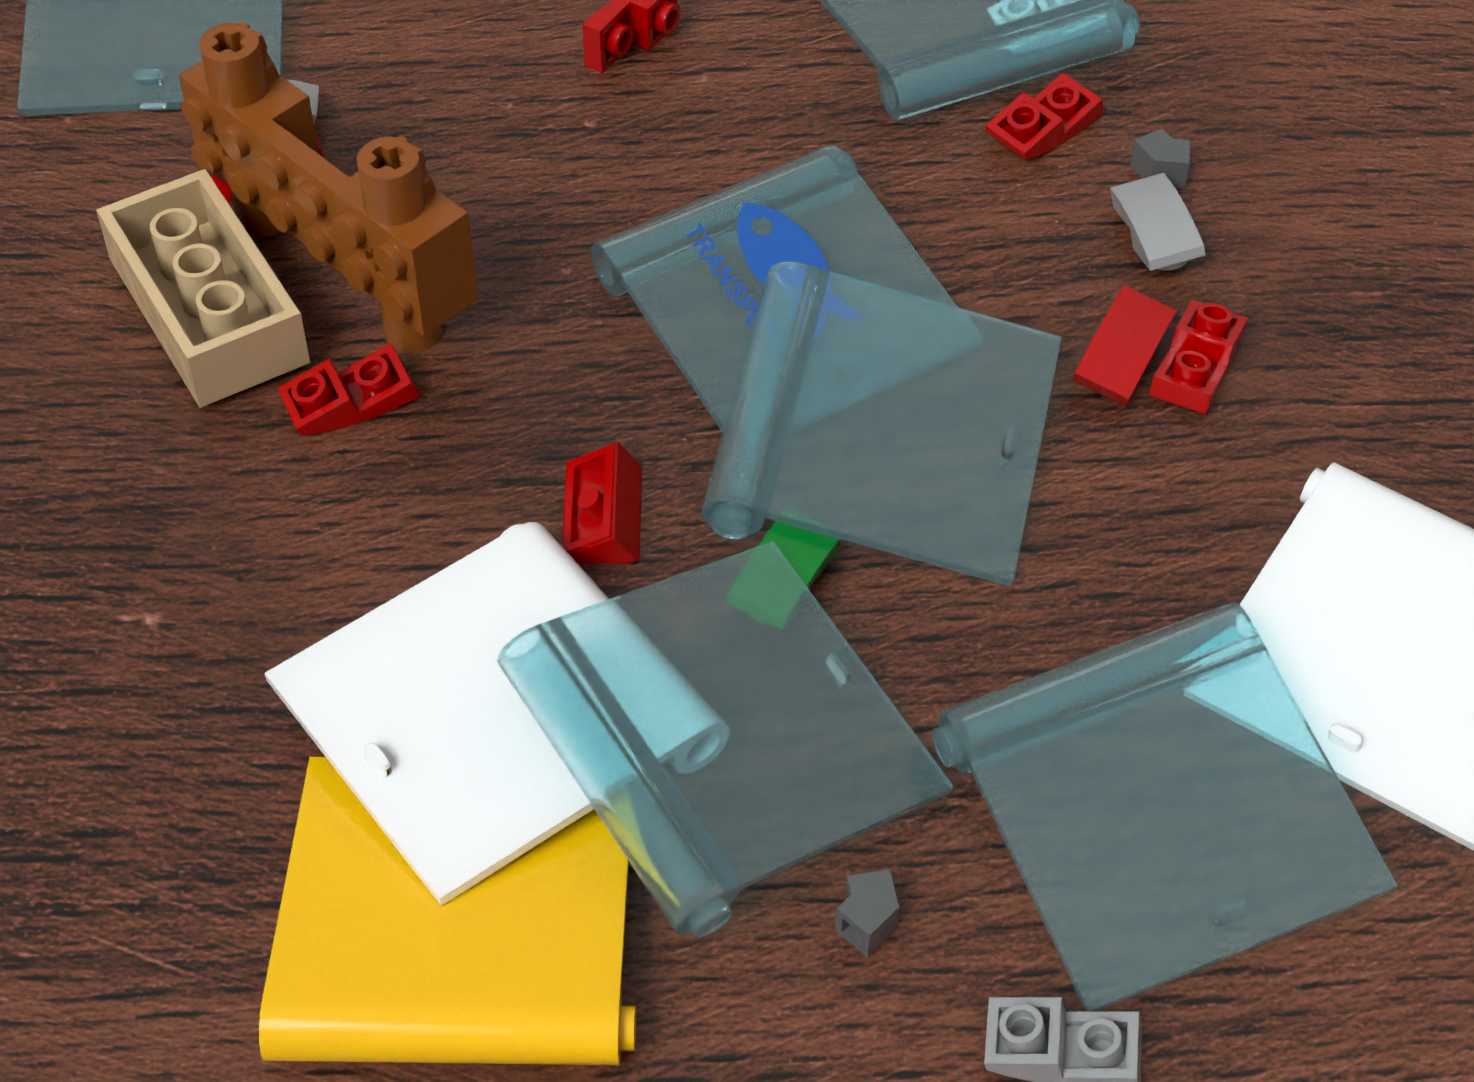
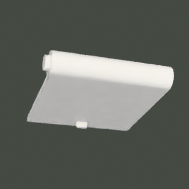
(1377, 642)
(428, 702)

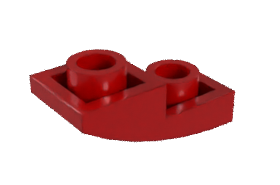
(624, 23)
(1047, 120)
(1124, 345)
(1198, 356)
(333, 399)

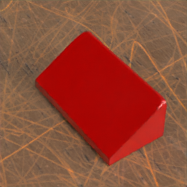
(603, 507)

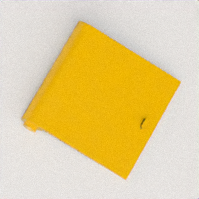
(492, 977)

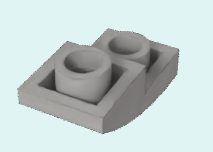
(1158, 222)
(1045, 1043)

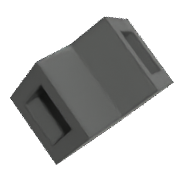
(1162, 154)
(868, 911)

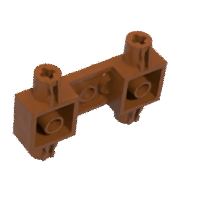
(376, 227)

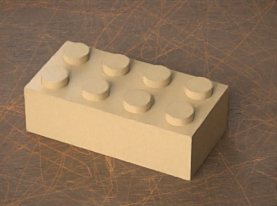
(204, 287)

